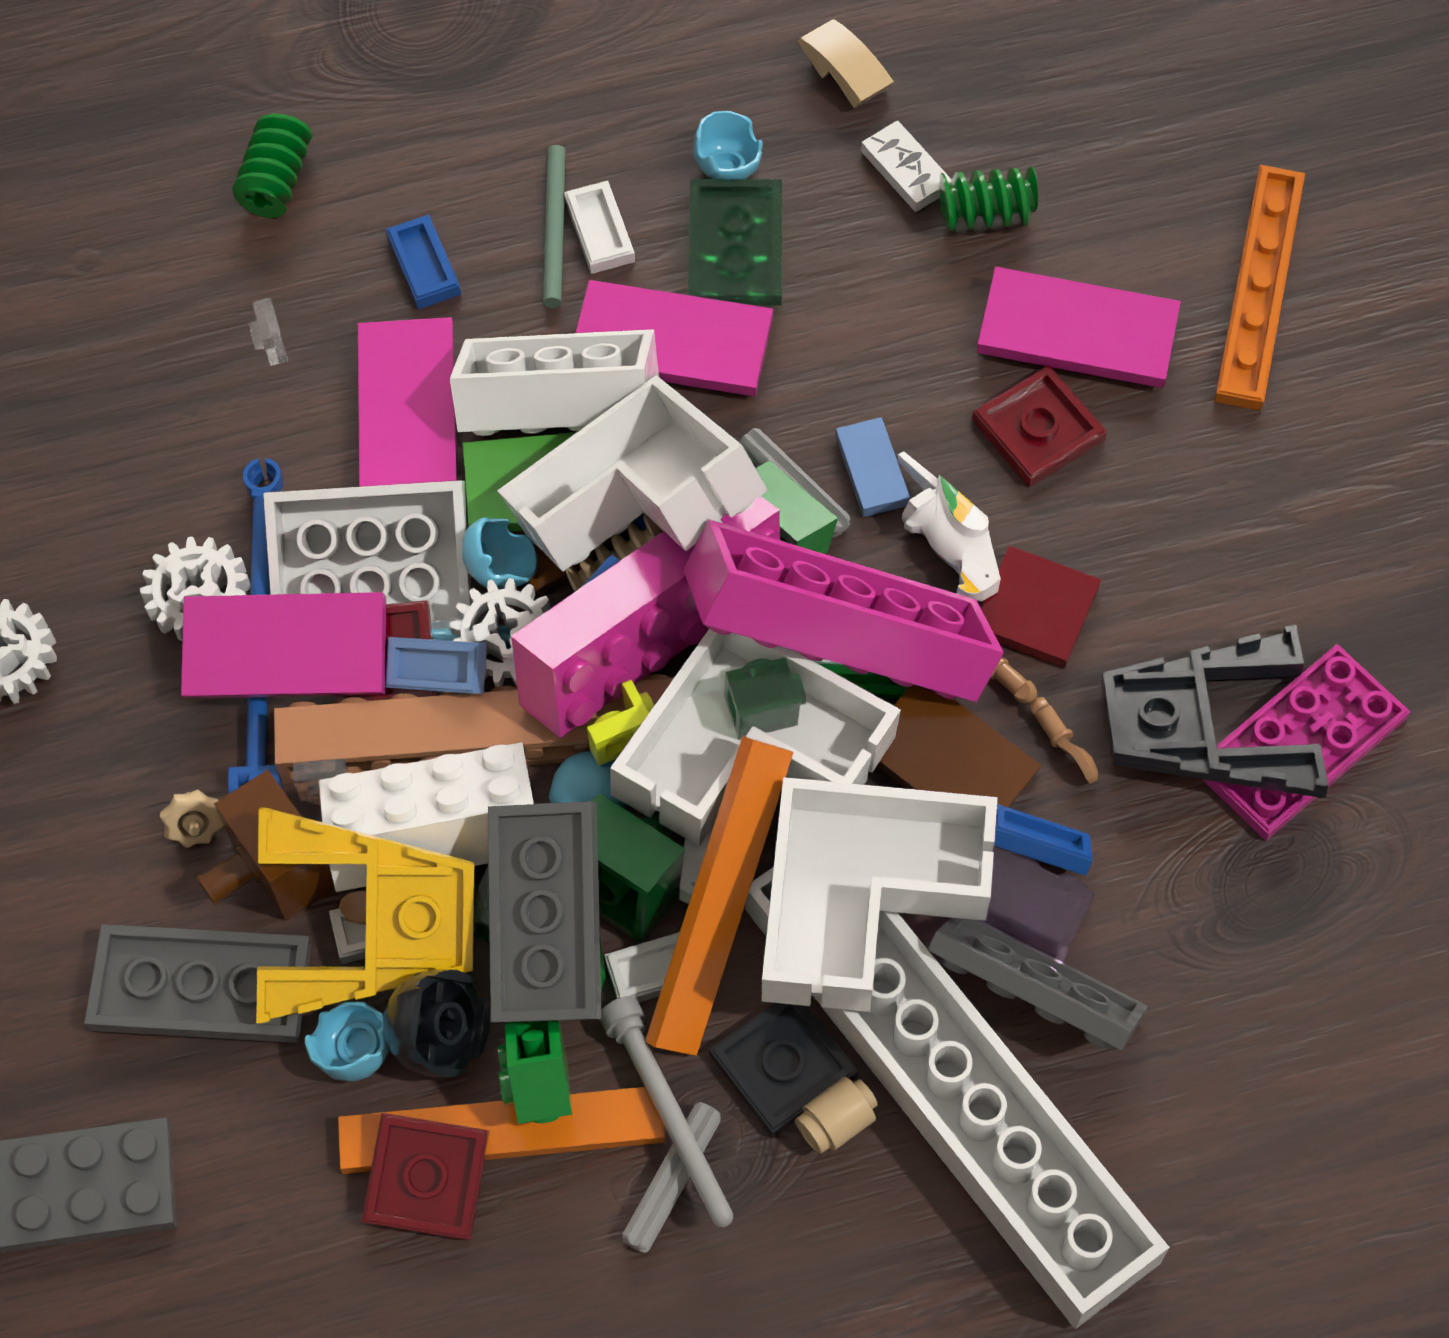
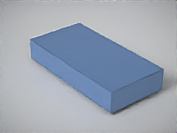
(872, 467)
(436, 665)

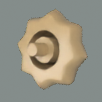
(191, 818)

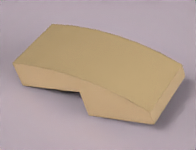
(848, 60)

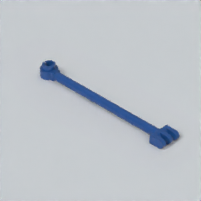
(260, 585)

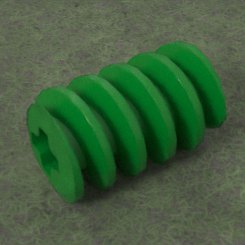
(271, 164)
(989, 198)

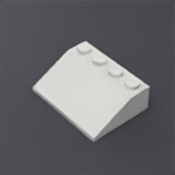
(372, 540)

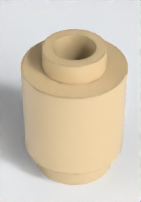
(837, 1115)

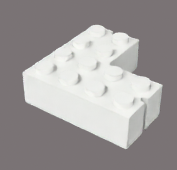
(636, 458)
(689, 742)
(858, 853)

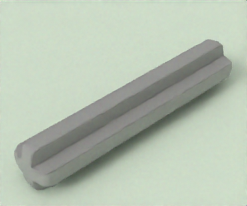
(763, 449)
(668, 1183)

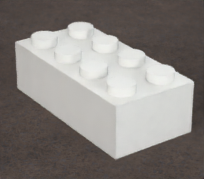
(548, 379)
(427, 803)

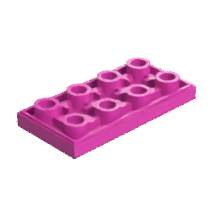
(1079, 327)
(695, 337)
(406, 402)
(284, 645)
(1326, 705)

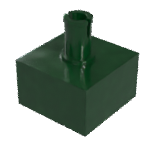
(635, 869)

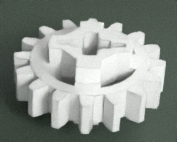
(190, 573)
(488, 630)
(22, 658)

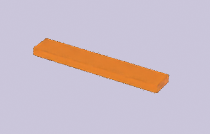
(1260, 288)
(719, 896)
(596, 1122)

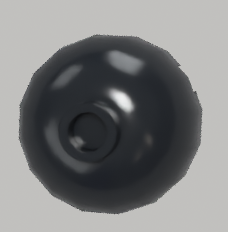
(436, 1023)

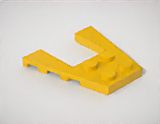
(414, 913)

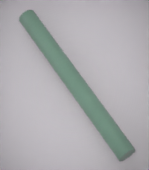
(554, 227)

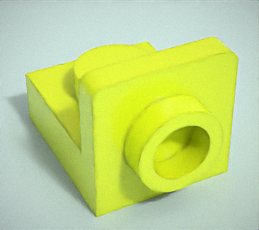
(616, 728)

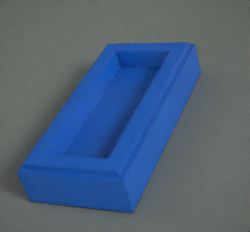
(423, 261)
(1043, 840)

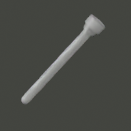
(624, 1022)

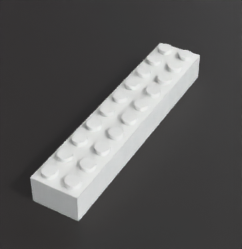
(992, 1125)

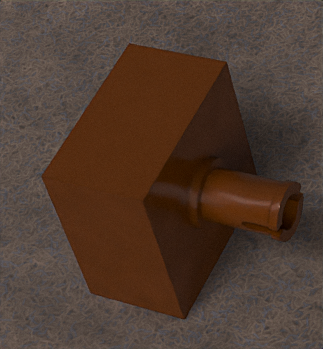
(288, 885)

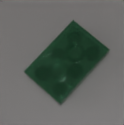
(736, 240)

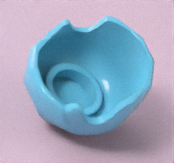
(726, 146)
(497, 554)
(581, 780)
(348, 1042)

